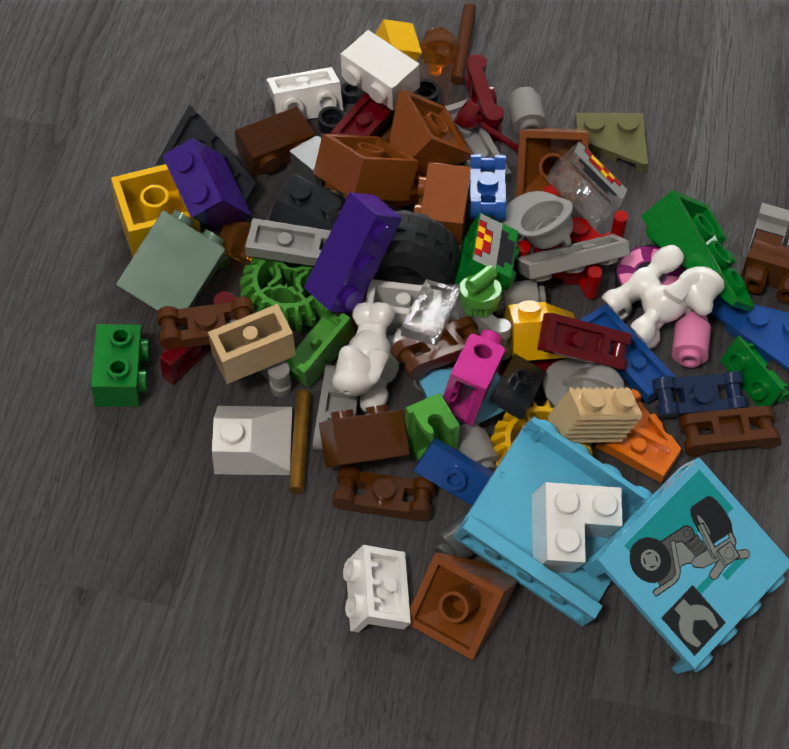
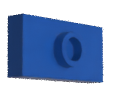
(453, 471)

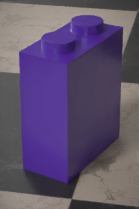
(206, 184)

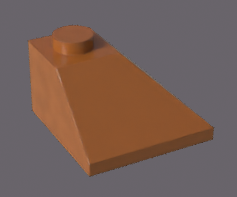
(427, 132)
(538, 153)
(461, 602)

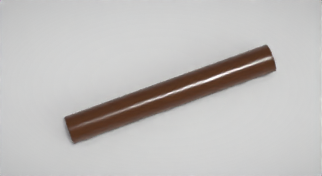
(463, 43)

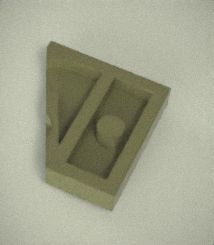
(616, 136)

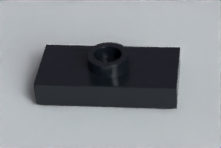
(517, 386)

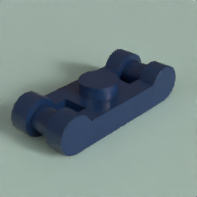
(698, 393)

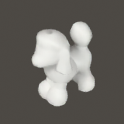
(664, 303)
(367, 361)

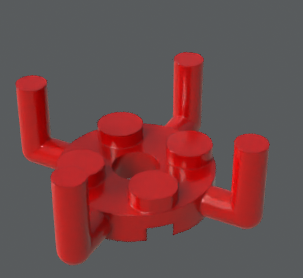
(590, 278)

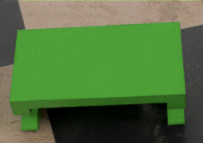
(320, 347)
(429, 420)

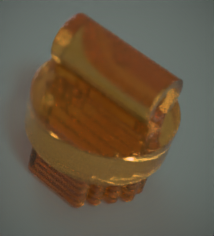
(438, 49)
(235, 239)

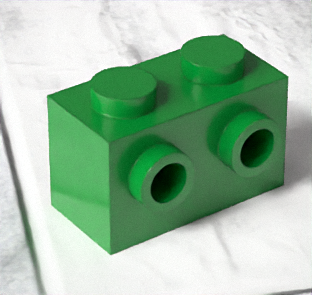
(118, 365)

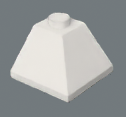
(252, 440)

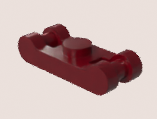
(482, 94)

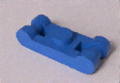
(488, 188)

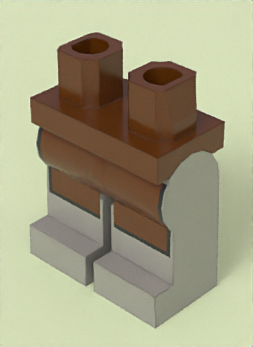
(767, 258)

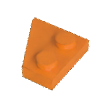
(646, 446)

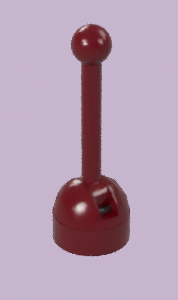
(471, 117)

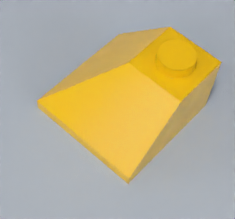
(526, 327)

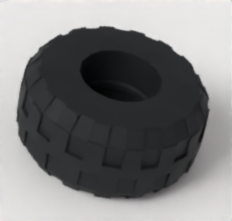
(420, 252)

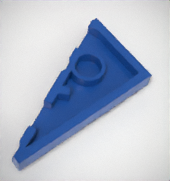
(762, 326)

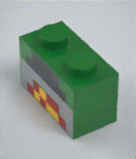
(489, 244)

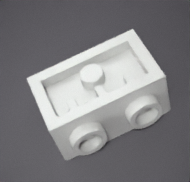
(307, 90)
(377, 588)

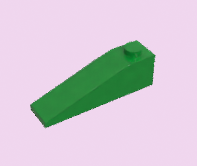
(698, 234)

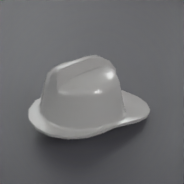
(541, 219)
(575, 374)

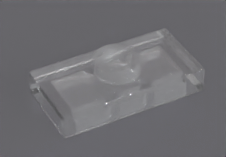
(430, 312)

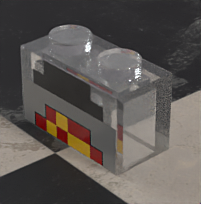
(587, 184)

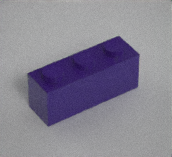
(352, 252)

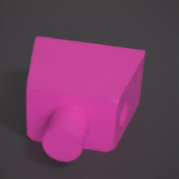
(476, 368)

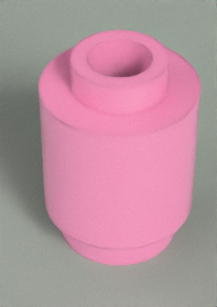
(691, 340)

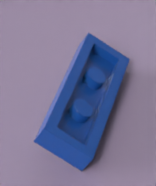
(642, 362)

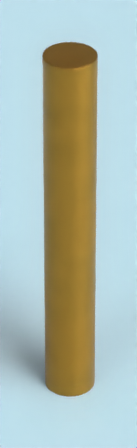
(300, 442)

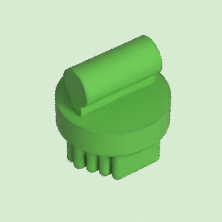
(480, 293)

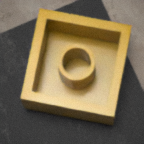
(142, 198)

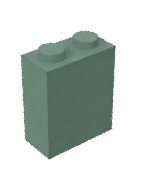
(173, 263)

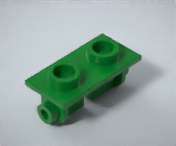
(759, 383)

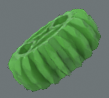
(285, 290)

